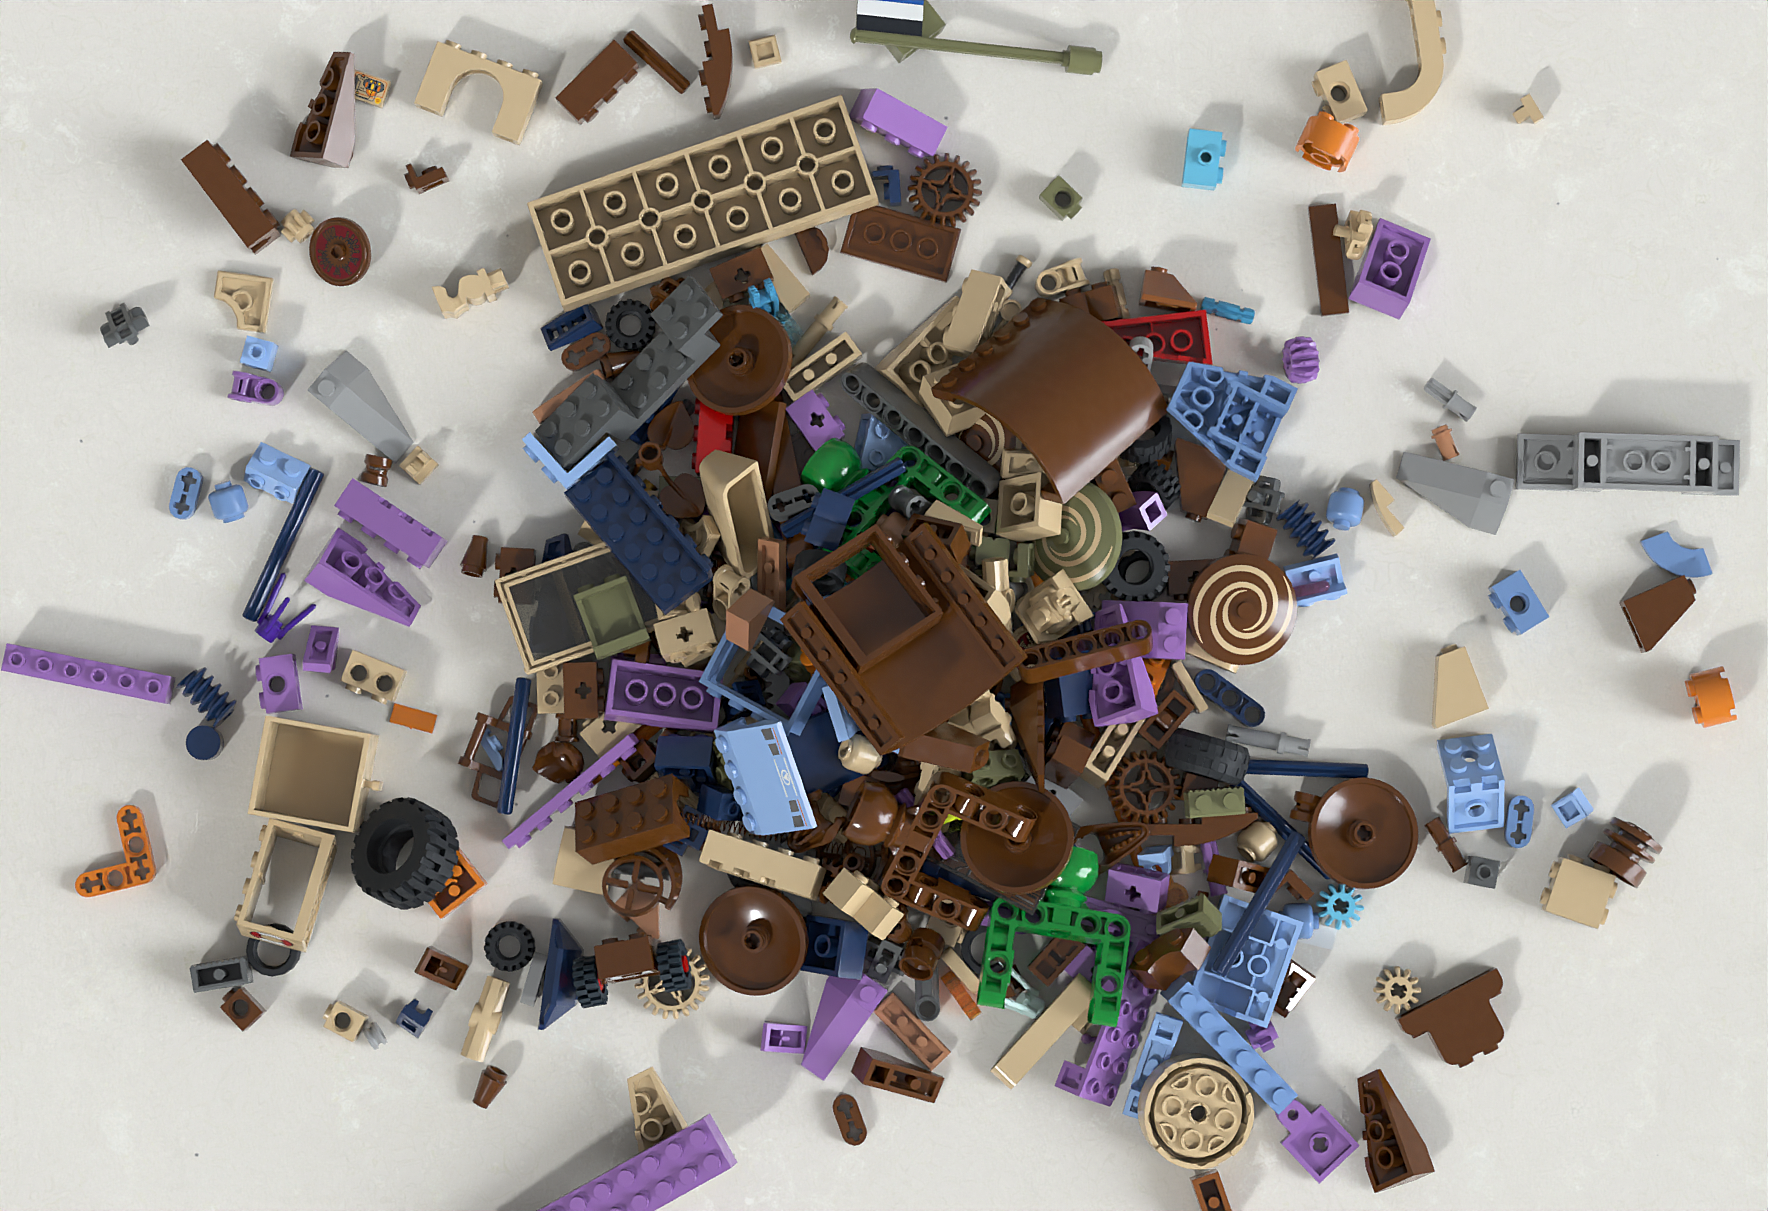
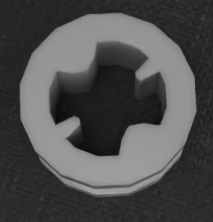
(374, 1035)

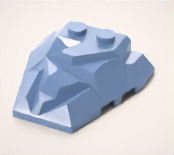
(1232, 413)

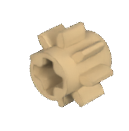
(297, 226)

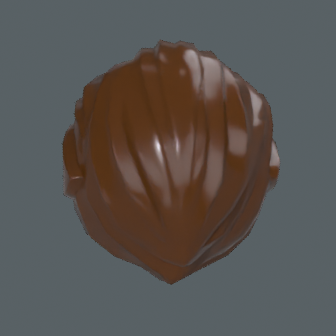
(559, 762)

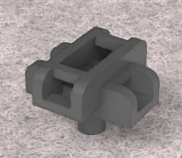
(123, 329)
(1257, 498)
(772, 651)
(884, 962)

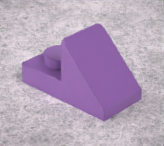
(321, 649)

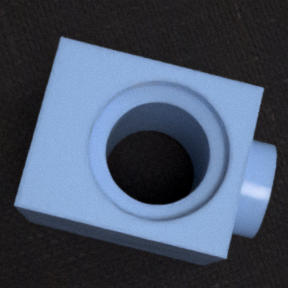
(259, 354)

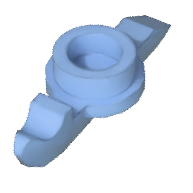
(492, 747)

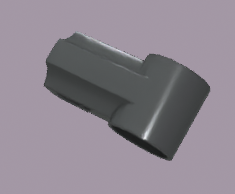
(927, 991)

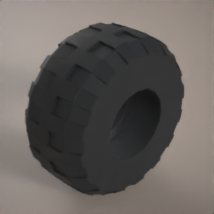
(1207, 756)

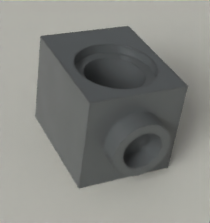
(1481, 872)

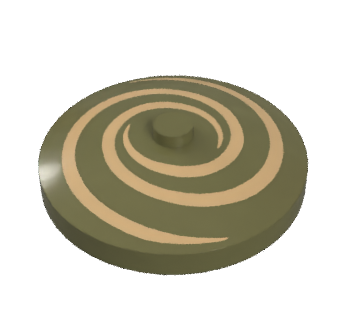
(1087, 541)

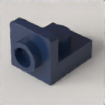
(892, 189)

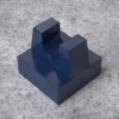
(413, 1020)

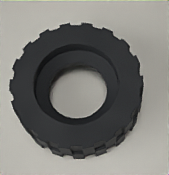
(1150, 450)

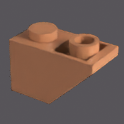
(649, 922)

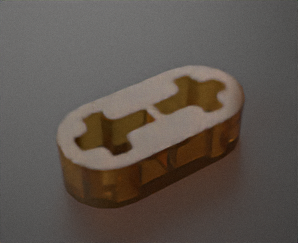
(961, 995)

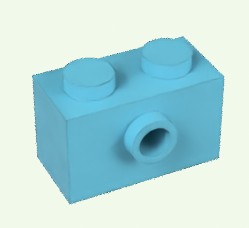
(1202, 159)

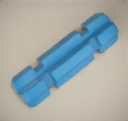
(1228, 310)

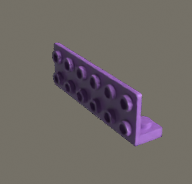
(1113, 1044)

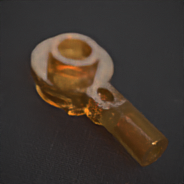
(1176, 892)

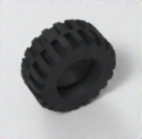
(427, 865)

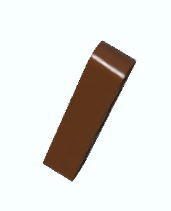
(1096, 642)

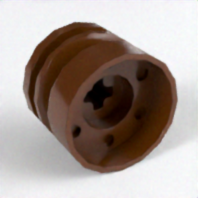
(1625, 851)

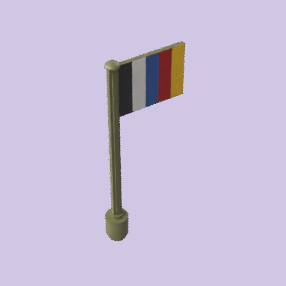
(901, 22)

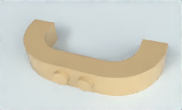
(1429, 49)

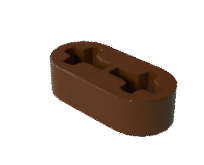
(583, 345)
(856, 1117)

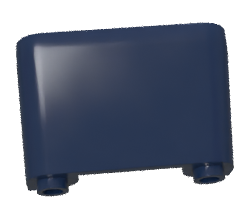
(817, 755)

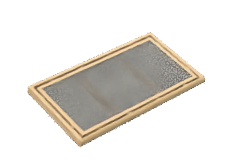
(545, 612)

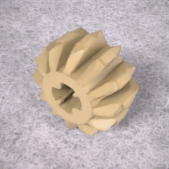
(1395, 999)

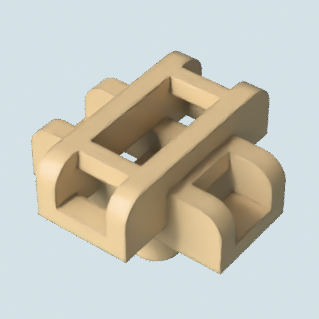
(1356, 233)

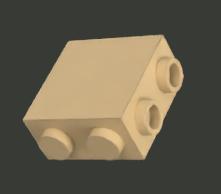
(1579, 891)

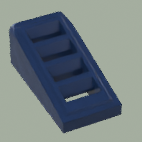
(581, 330)

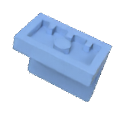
(877, 443)

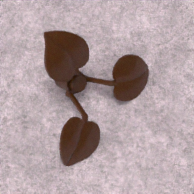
(674, 430)

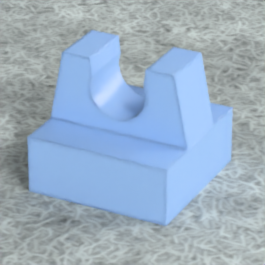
(1156, 855)

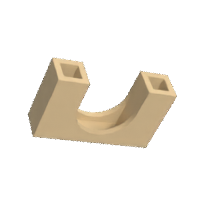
(451, 65)
(787, 286)

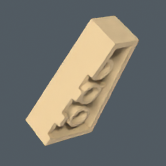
(763, 865)

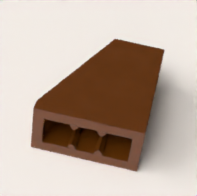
(1199, 477)
(1657, 610)
(949, 748)

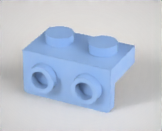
(276, 472)
(1317, 570)

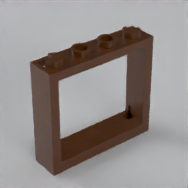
(899, 567)

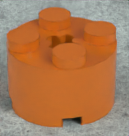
(1328, 142)
(1711, 697)

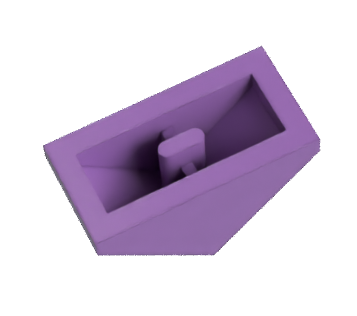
(783, 1037)

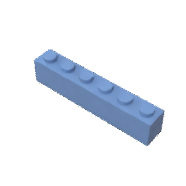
(1229, 1044)

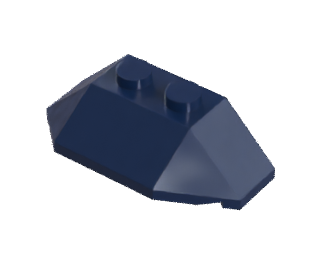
(559, 988)

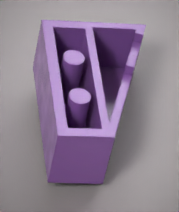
(897, 122)

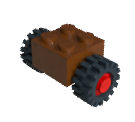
(630, 960)

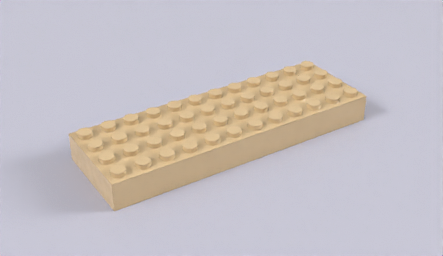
(703, 203)

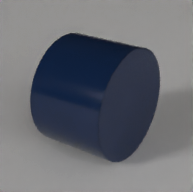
(204, 742)

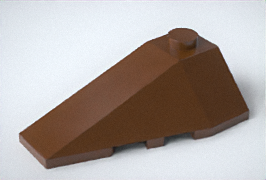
(1028, 723)

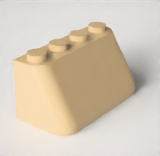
(738, 508)

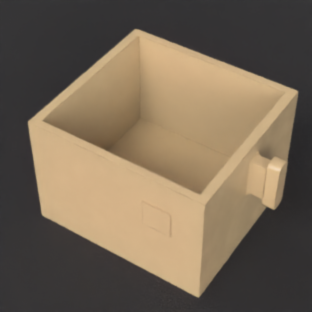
(313, 774)

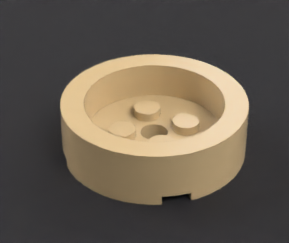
(1178, 1088)

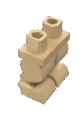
(471, 290)
(987, 720)

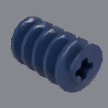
(1305, 529)
(207, 696)

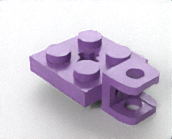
(1305, 1128)

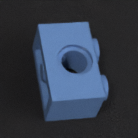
(1532, 610)

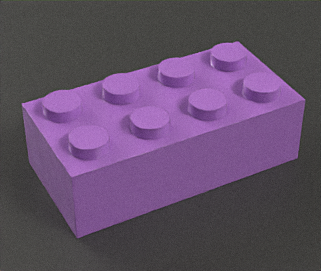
(660, 697)

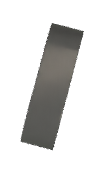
(793, 502)

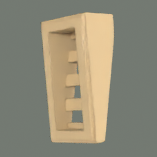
(973, 529)

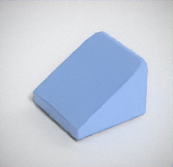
(1572, 807)

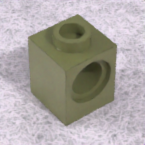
(1057, 187)

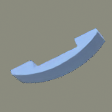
(1156, 1050)

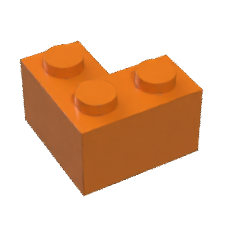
(458, 889)

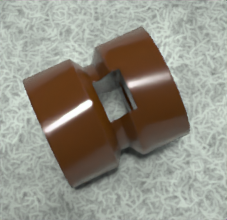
(922, 954)

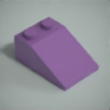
(1390, 269)
(1167, 624)

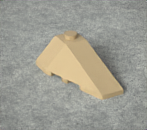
(652, 1109)

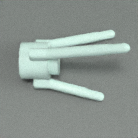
(1026, 1003)

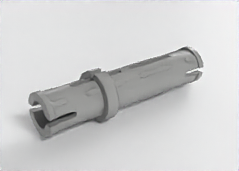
(1268, 740)

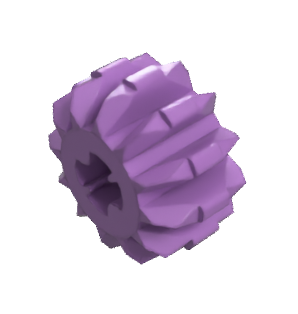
(1300, 360)

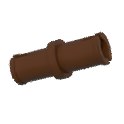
(1446, 844)

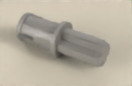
(1450, 399)

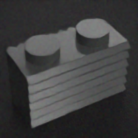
(221, 974)

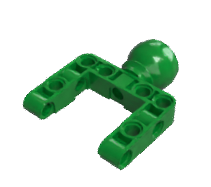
(839, 465)
(1061, 917)

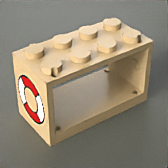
(314, 893)

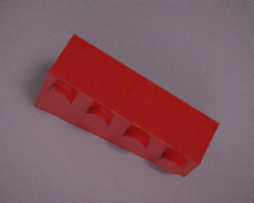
(1174, 336)
(712, 433)

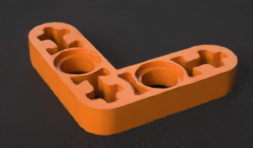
(127, 869)

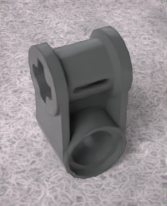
(906, 502)

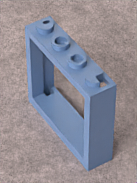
(719, 664)

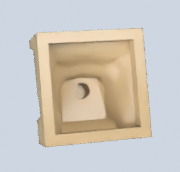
(1052, 609)

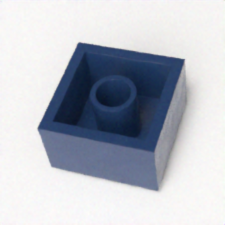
(835, 947)

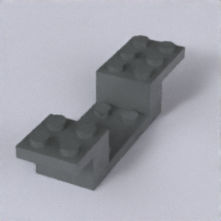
(643, 384)

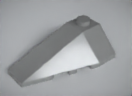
(357, 399)
(1464, 492)

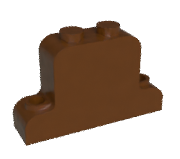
(1460, 1019)

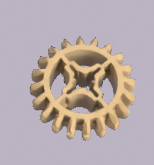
(681, 1003)

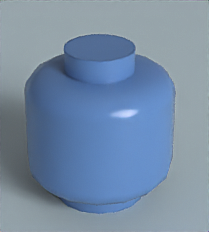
(228, 502)
(1345, 508)
(1304, 913)

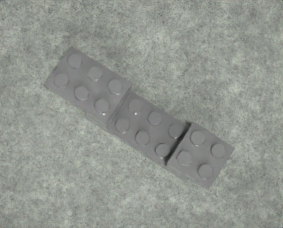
(1628, 463)

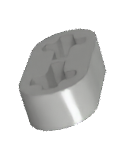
(534, 979)

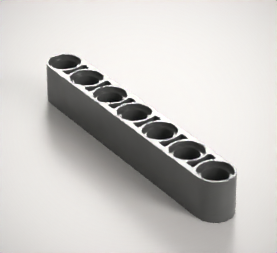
(919, 428)

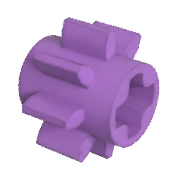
(1261, 1036)

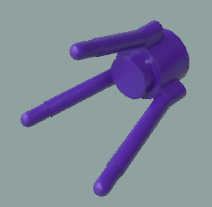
(270, 626)

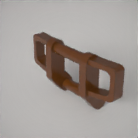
(475, 740)

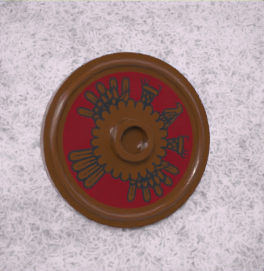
(340, 251)

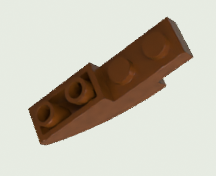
(716, 72)
(1209, 829)

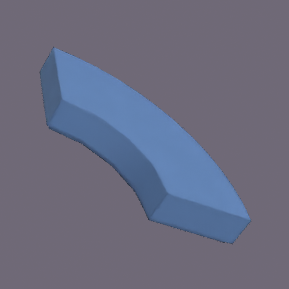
(1676, 559)

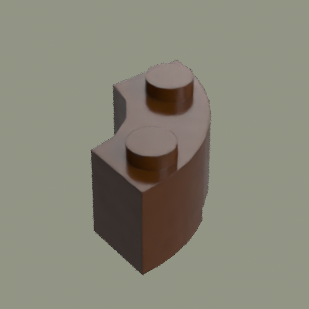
(1169, 958)

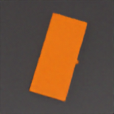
(413, 718)

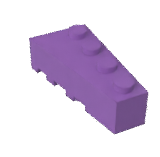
(390, 523)

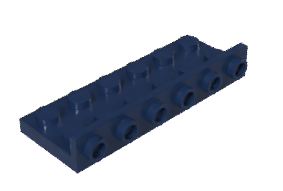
(640, 533)

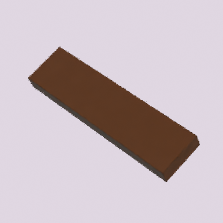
(1328, 260)

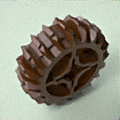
(932, 186)
(1144, 799)

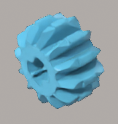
(1335, 914)

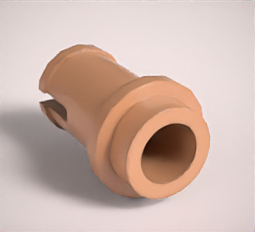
(1445, 442)

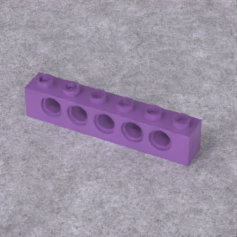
(88, 673)

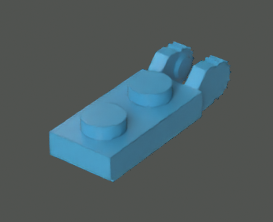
(765, 299)

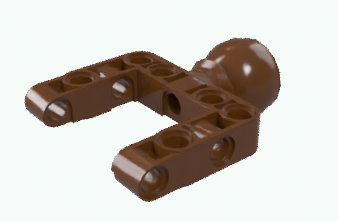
(909, 831)

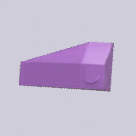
(354, 578)
(1120, 689)
(839, 1017)

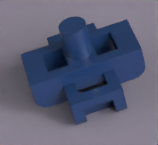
(699, 839)

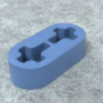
(179, 492)
(1512, 820)

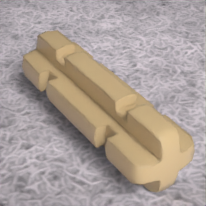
(1112, 276)

